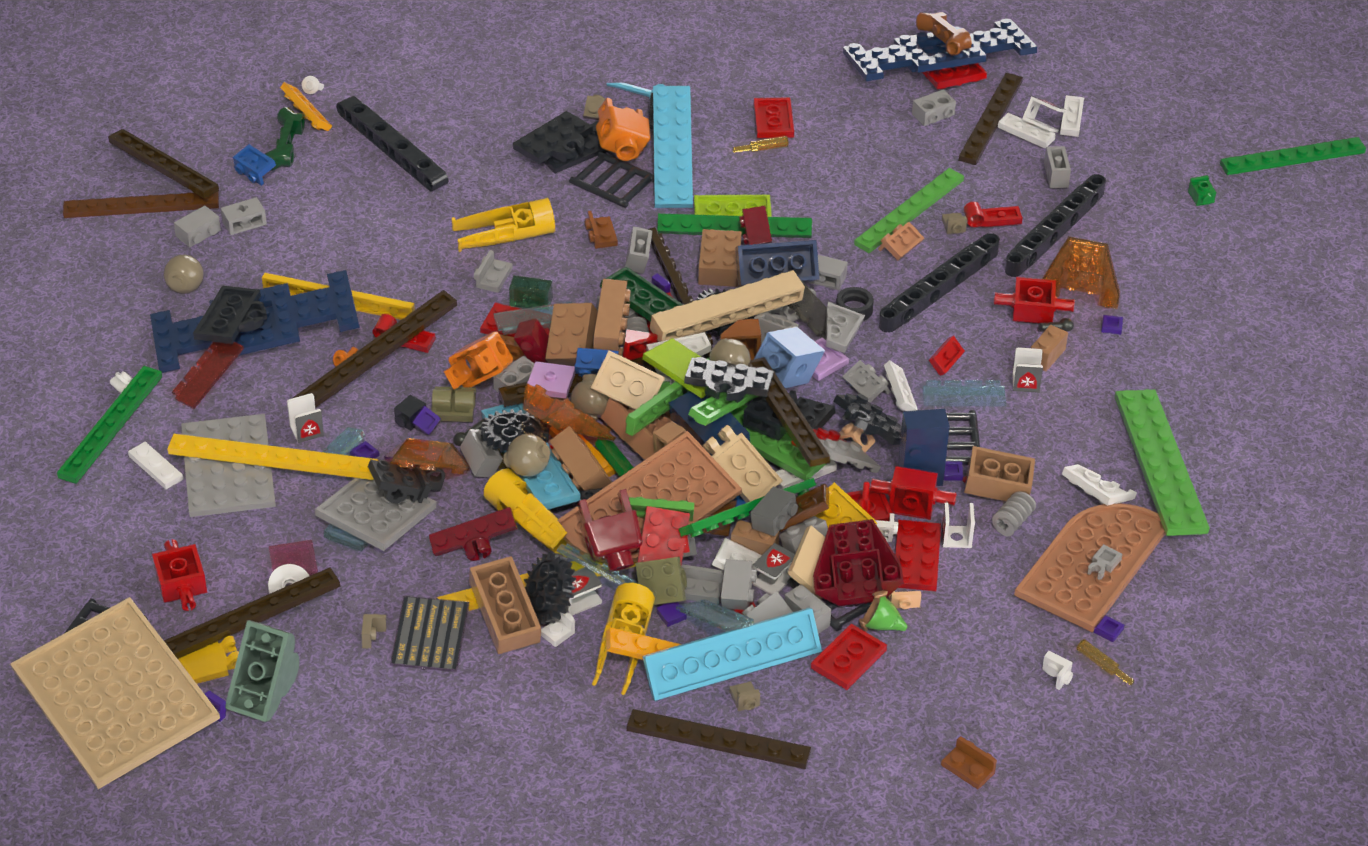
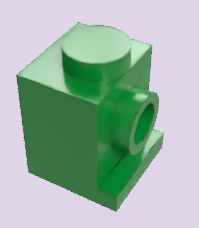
(1201, 190)

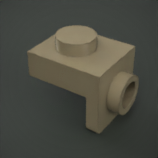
(592, 106)

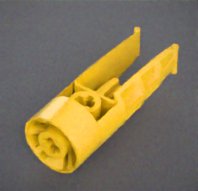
(509, 224)
(509, 490)
(631, 610)

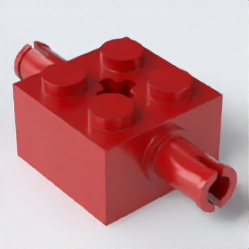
(1034, 300)
(913, 492)
(179, 574)

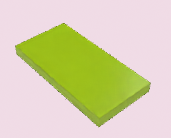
(729, 204)
(673, 360)

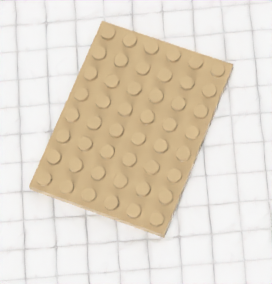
(114, 692)

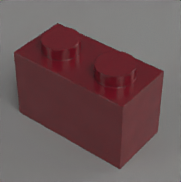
(755, 225)
(532, 340)

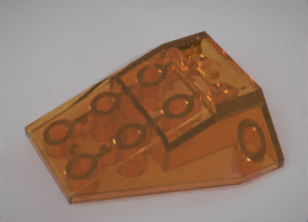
(1085, 268)
(562, 414)
(427, 455)

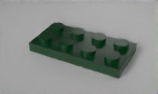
(644, 296)

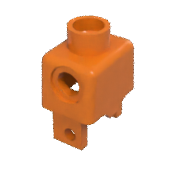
(622, 130)
(486, 358)

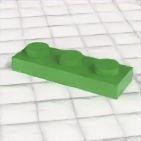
(640, 503)

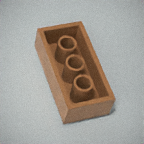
(611, 316)
(505, 605)

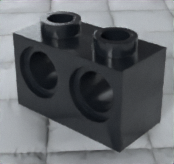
(762, 419)

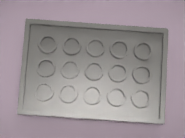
(225, 485)

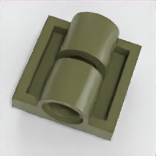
(454, 404)
(664, 579)

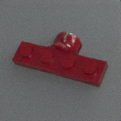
(473, 534)

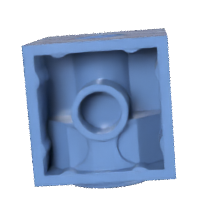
(791, 355)

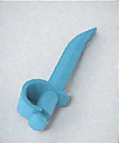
(632, 88)

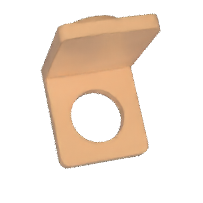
(853, 431)
(905, 599)

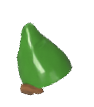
(882, 615)

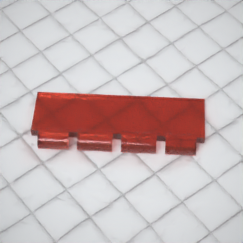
(211, 369)

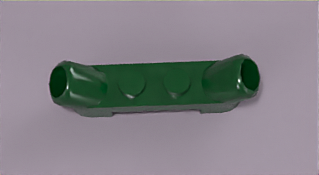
(293, 124)

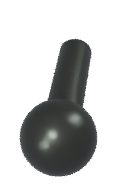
(1065, 324)
(460, 436)

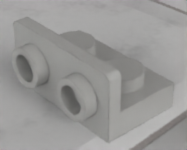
(492, 273)
(865, 381)
(703, 583)

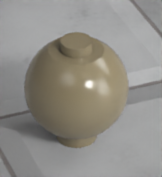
(183, 274)
(730, 351)
(587, 399)
(527, 455)

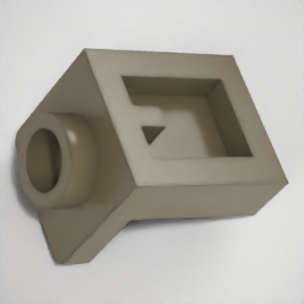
(954, 223)
(371, 625)
(745, 696)

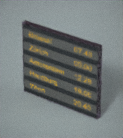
(430, 634)

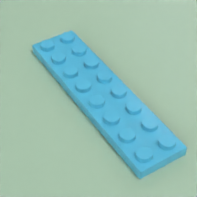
(672, 147)
(553, 484)
(732, 654)

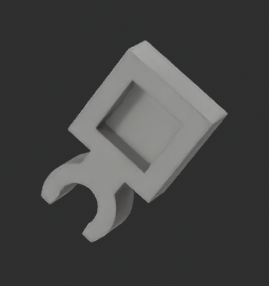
(1104, 559)

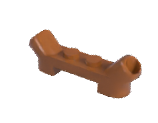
(936, 23)

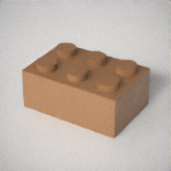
(718, 258)
(570, 329)
(579, 461)
(998, 474)

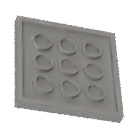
(369, 515)

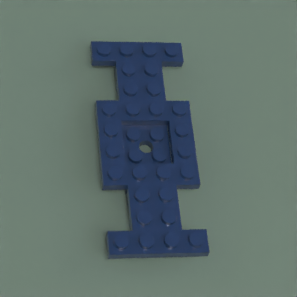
(922, 53)
(280, 328)

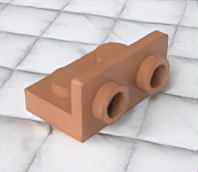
(902, 241)

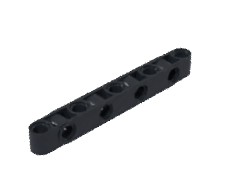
(392, 143)
(1055, 225)
(938, 282)

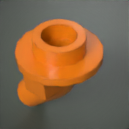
(341, 355)

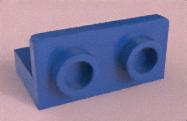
(253, 164)
(590, 360)

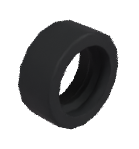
(856, 294)

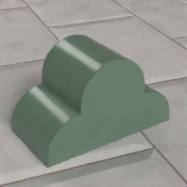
(262, 671)

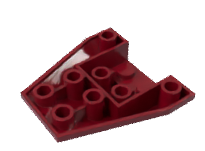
(856, 564)

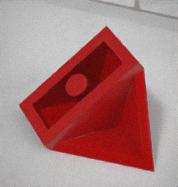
(636, 343)

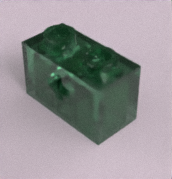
(530, 292)

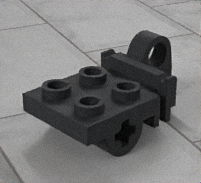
(814, 412)
(401, 481)

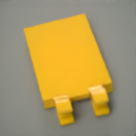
(842, 508)
(211, 660)

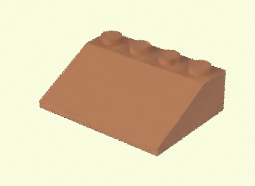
(641, 442)

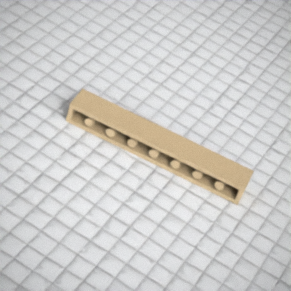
(728, 307)

